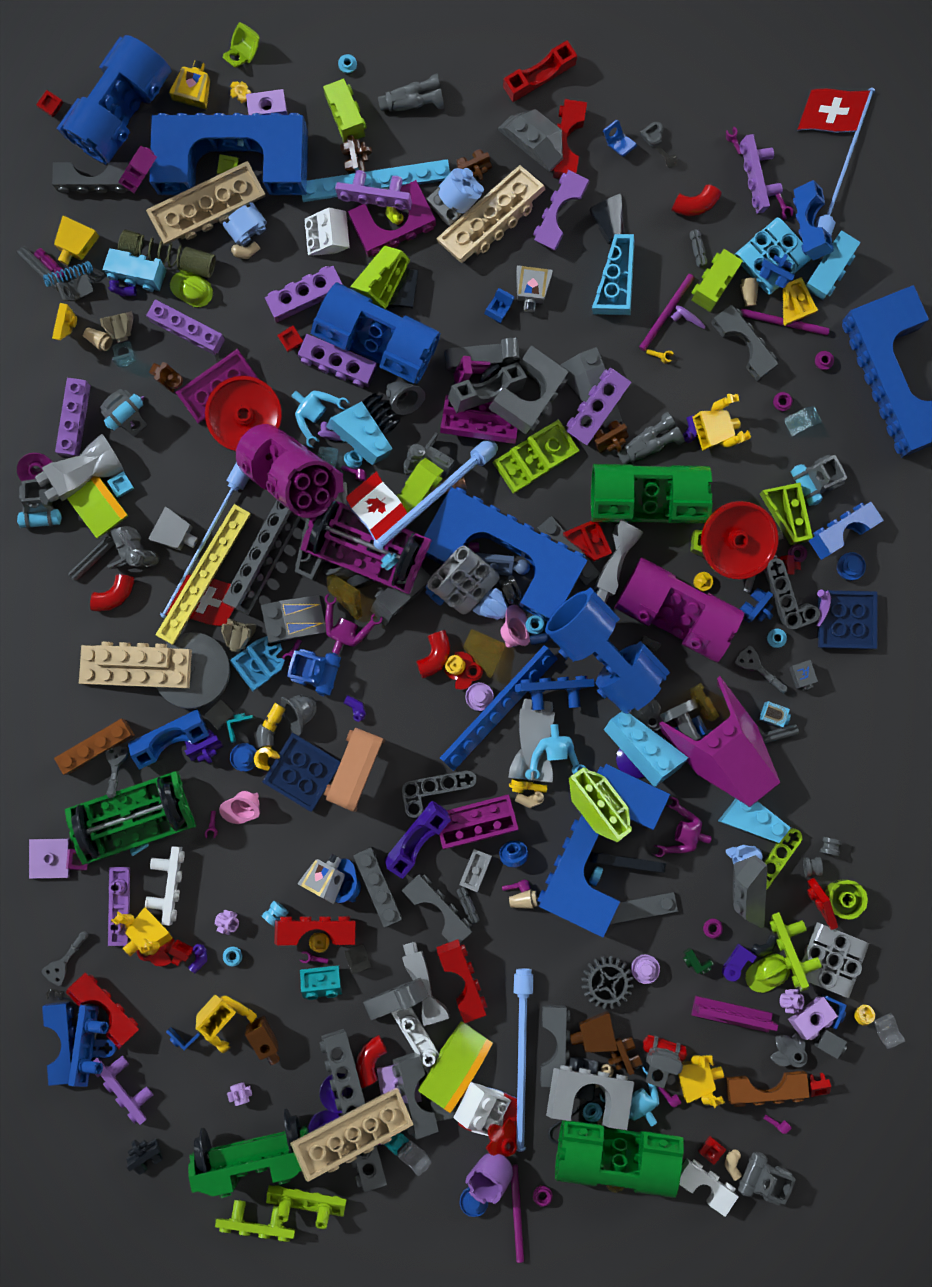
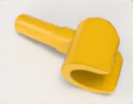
(661, 355)

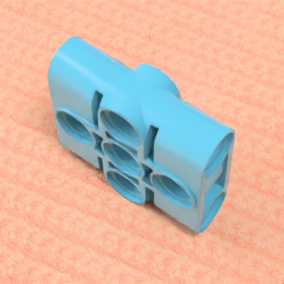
(773, 236)

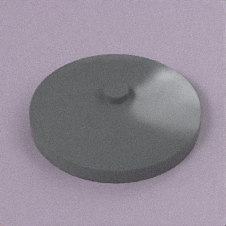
(208, 672)

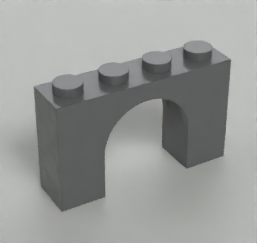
(524, 413)

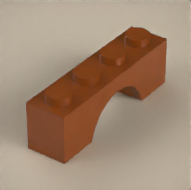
(93, 746)
(792, 1086)

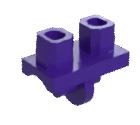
(205, 749)

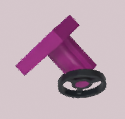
(467, 368)

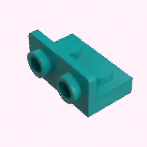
(320, 982)

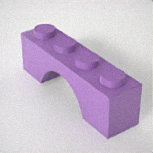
(572, 187)

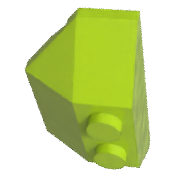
(600, 804)

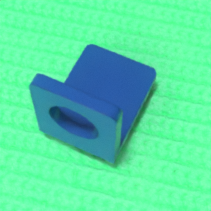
(618, 142)
(840, 1011)
(178, 1041)

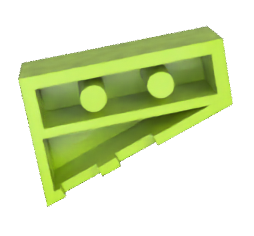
(345, 110)
(420, 484)
(789, 512)

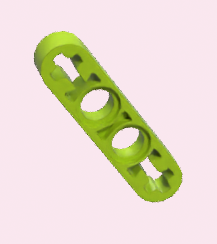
(780, 862)

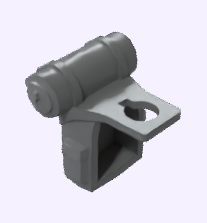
(418, 452)
(131, 550)
(762, 1179)

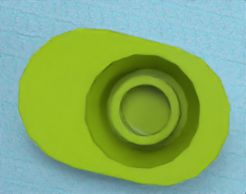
(191, 289)
(767, 973)

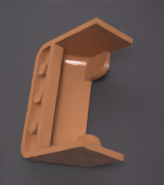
(354, 769)

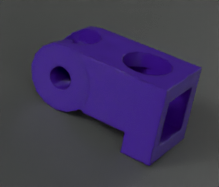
(736, 961)

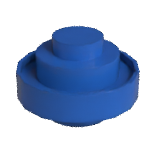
(851, 566)
(243, 757)
(513, 853)
(471, 1206)

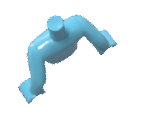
(313, 409)
(557, 749)
(642, 1103)

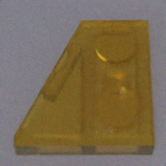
(346, 595)
(484, 650)
(708, 710)

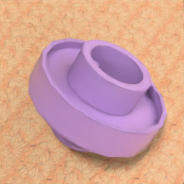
(479, 696)
(645, 969)

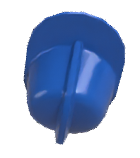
(351, 885)

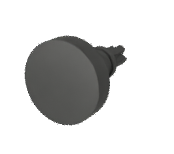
(683, 719)

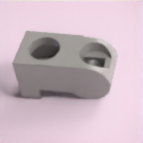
(448, 215)

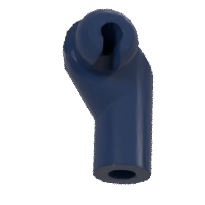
(539, 638)

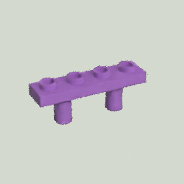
(753, 168)
(369, 195)
(118, 901)
(123, 1099)

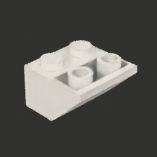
(327, 232)
(481, 1108)

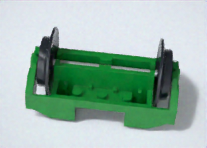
(109, 825)
(220, 1168)

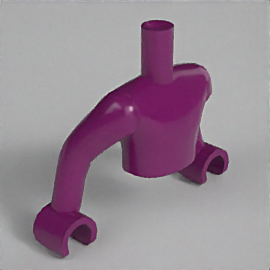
(345, 631)
(686, 832)

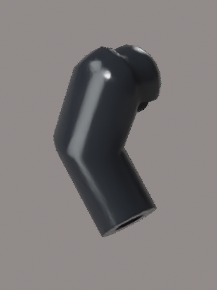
(765, 949)

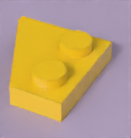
(797, 302)
(65, 322)

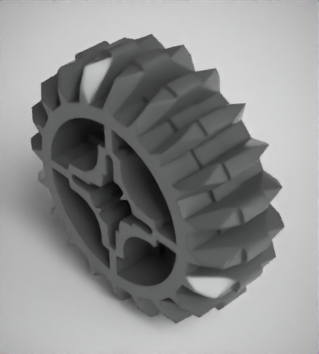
(599, 986)

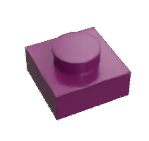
(74, 862)

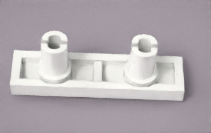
(172, 867)
(416, 1036)

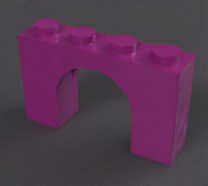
(374, 238)

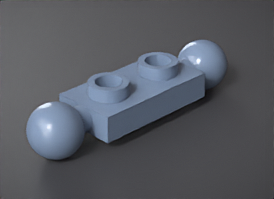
(505, 564)

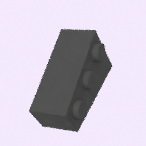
(391, 601)

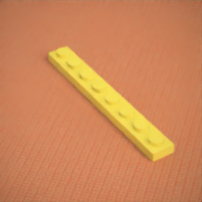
(203, 574)

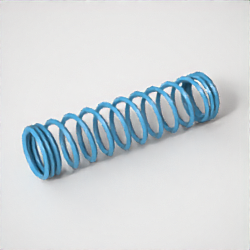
(88, 267)

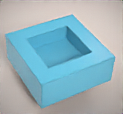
(120, 484)

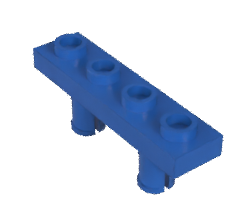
(544, 684)
(83, 1046)

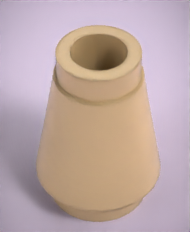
(749, 291)
(98, 338)
(524, 900)

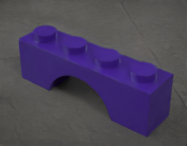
(404, 853)

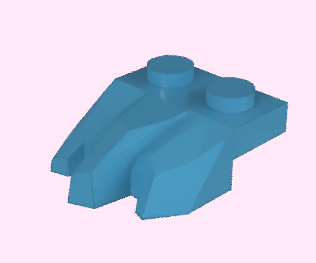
(258, 663)

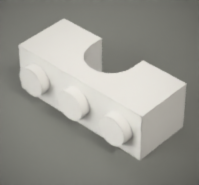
(722, 1195)

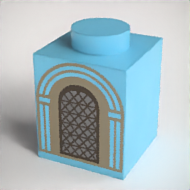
(774, 714)

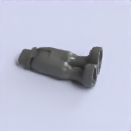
(410, 97)
(648, 443)

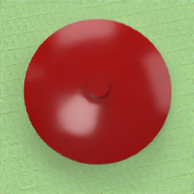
(239, 406)
(739, 540)

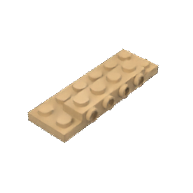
(205, 204)
(492, 215)
(135, 665)
(351, 1134)

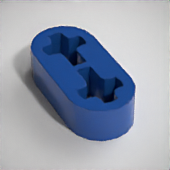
(100, 1042)

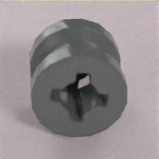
(831, 846)
(813, 866)

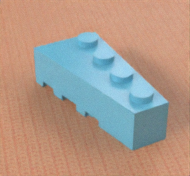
(615, 287)
(645, 748)

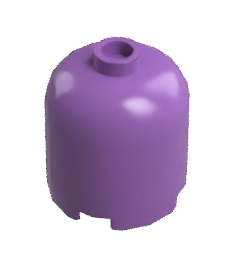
(490, 1178)

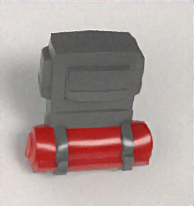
(663, 1056)

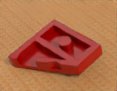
(589, 539)
(822, 902)

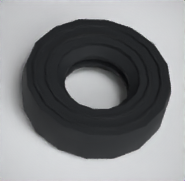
(360, 581)

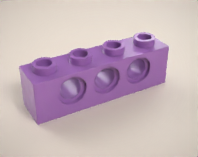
(298, 303)
(185, 327)
(312, 345)
(597, 417)
(72, 418)

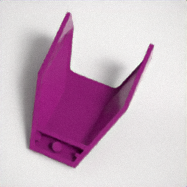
(731, 754)

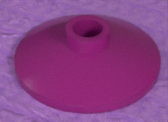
(26, 465)

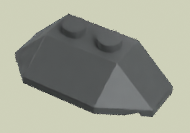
(536, 137)
(750, 889)

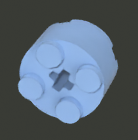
(460, 190)
(245, 223)

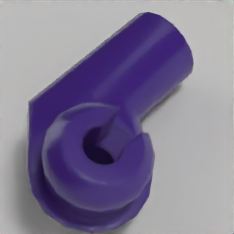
(122, 291)
(200, 958)

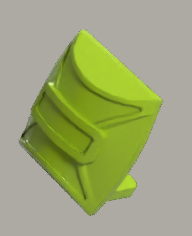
(244, 44)

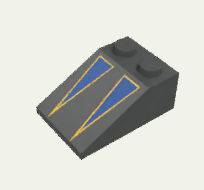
(293, 619)

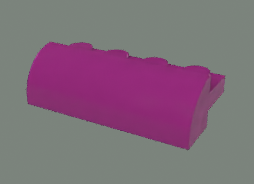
(477, 423)
(479, 822)

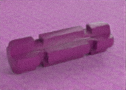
(48, 262)

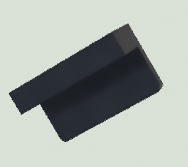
(586, 1092)

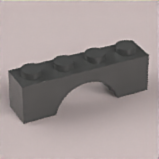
(68, 179)
(732, 324)
(469, 395)
(377, 887)
(420, 891)
(554, 1019)
(408, 1072)

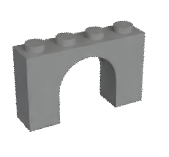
(566, 1084)

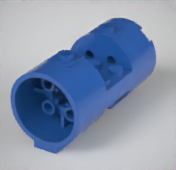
(130, 77)
(358, 325)
(583, 628)

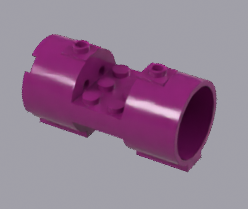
(288, 470)
(697, 618)

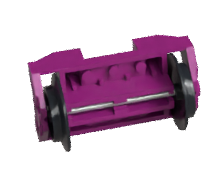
(346, 545)

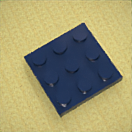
(850, 621)
(301, 772)

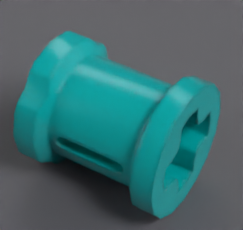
(396, 1142)

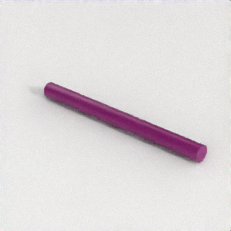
(667, 311)
(779, 320)
(517, 1215)

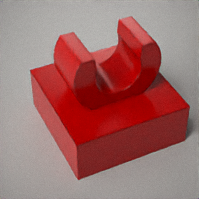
(50, 103)
(290, 339)
(790, 565)
(180, 951)
(820, 1087)
(712, 1150)

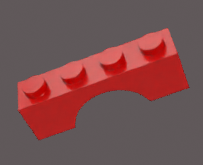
(524, 81)
(572, 118)
(290, 931)
(453, 960)
(88, 992)

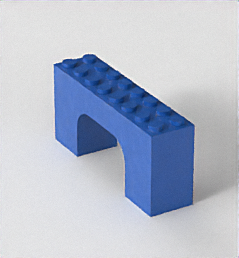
(185, 138)
(872, 335)
(467, 518)
(567, 889)

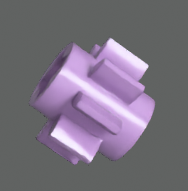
(226, 922)
(791, 1001)
(239, 1093)

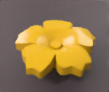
(239, 90)

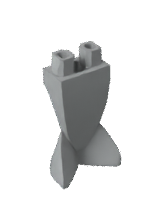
(73, 473)
(608, 581)
(533, 728)
(416, 966)

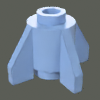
(492, 605)
(743, 852)

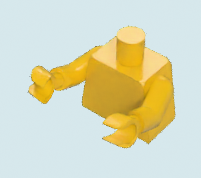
(717, 427)
(143, 931)
(216, 1015)
(698, 1080)

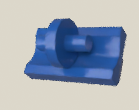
(784, 275)
(762, 598)

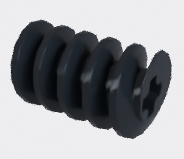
(380, 413)

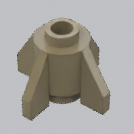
(118, 325)
(237, 634)

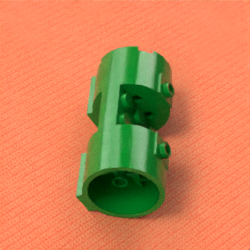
(651, 493)
(619, 1158)

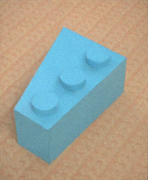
(832, 266)
(134, 269)
(361, 432)
(755, 820)

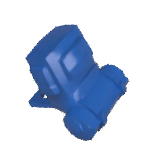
(315, 670)

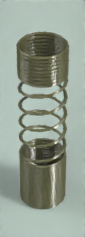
(191, 260)

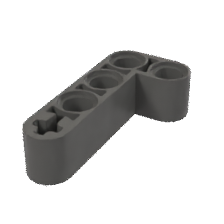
(503, 354)
(786, 590)
(439, 788)
(396, 998)

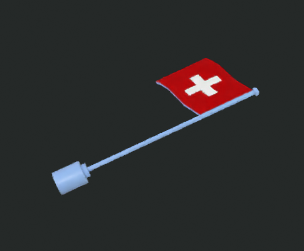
(835, 112)
(210, 607)

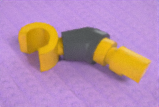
(265, 737)

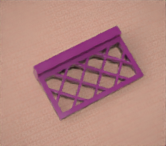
(733, 1014)

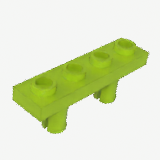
(792, 962)
(308, 1201)
(237, 1223)

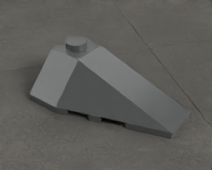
(584, 374)

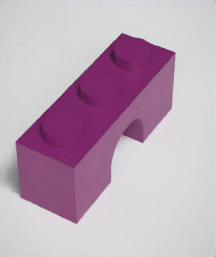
(137, 168)

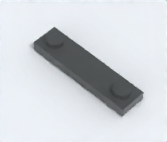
(555, 531)
(645, 907)

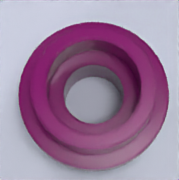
(821, 365)
(782, 395)
(803, 552)
(719, 928)
(542, 1202)

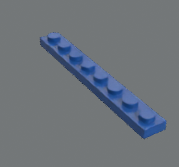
(497, 709)

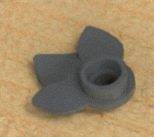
(649, 712)
(787, 1049)

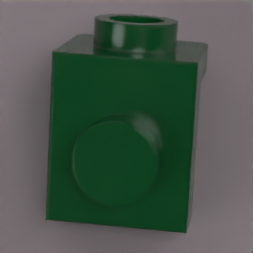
(692, 961)

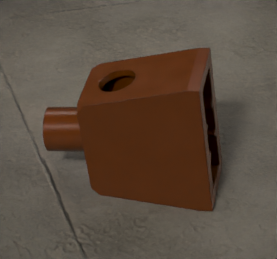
(259, 1034)
(595, 1034)

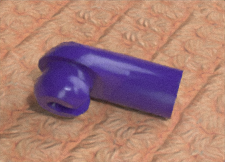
(691, 432)
(357, 707)

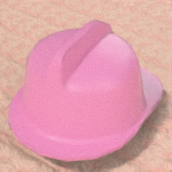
(514, 629)
(241, 808)

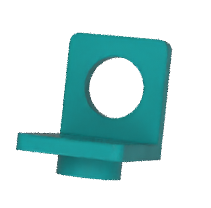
(237, 718)

